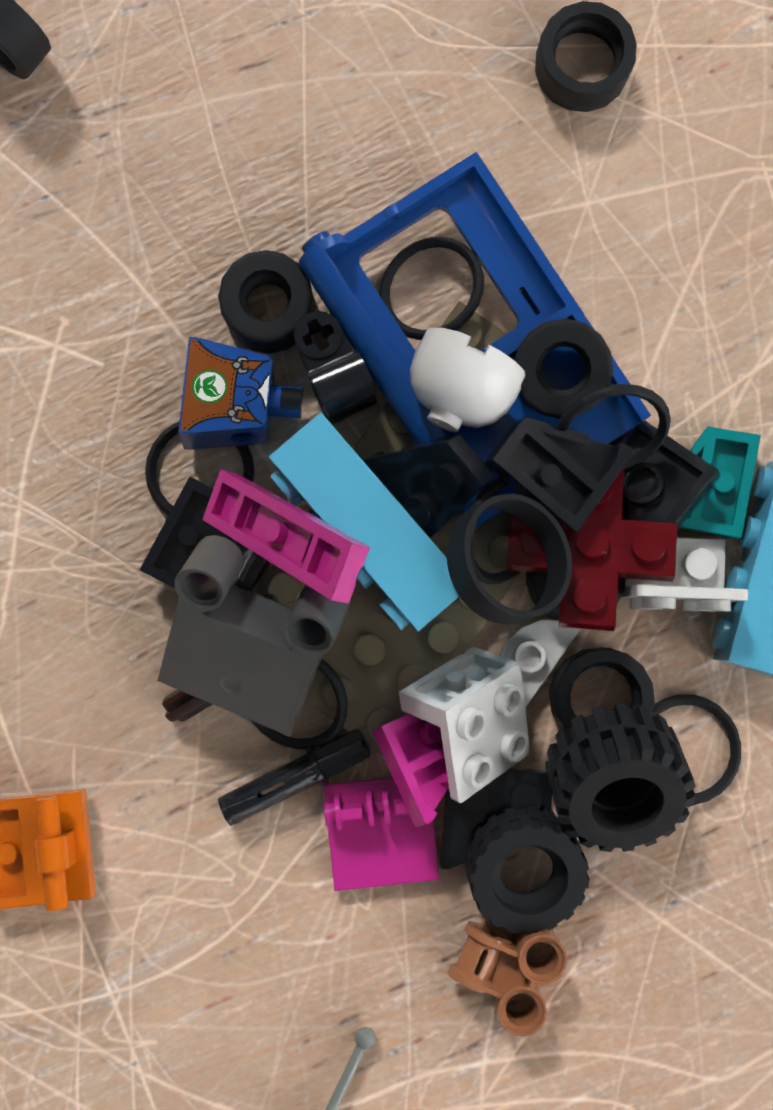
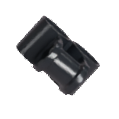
(337, 372)

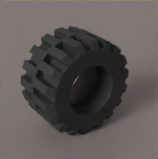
(619, 778)

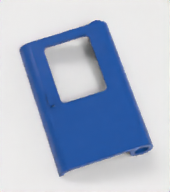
(512, 263)

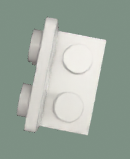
(697, 581)
(480, 717)

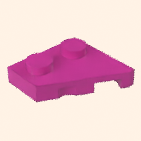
(416, 763)

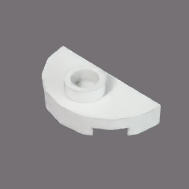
(537, 650)

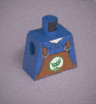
(231, 397)

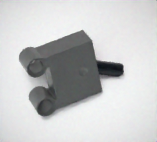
(242, 646)

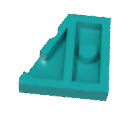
(726, 503)

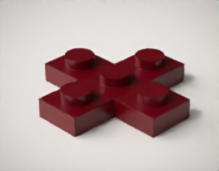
(600, 555)

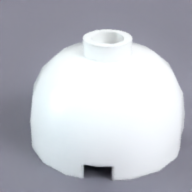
(463, 382)

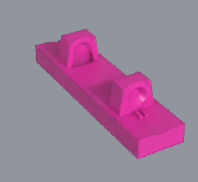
(286, 536)

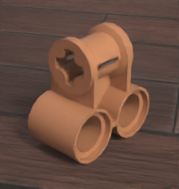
(500, 968)

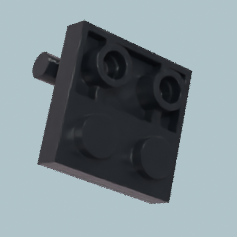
(182, 534)

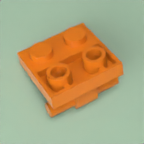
(45, 850)

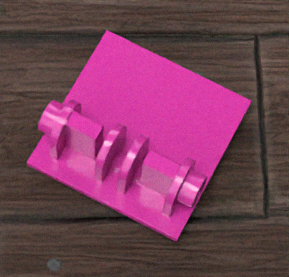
(375, 837)

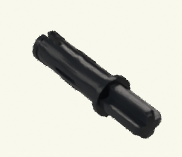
(297, 775)

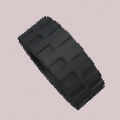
(532, 909)

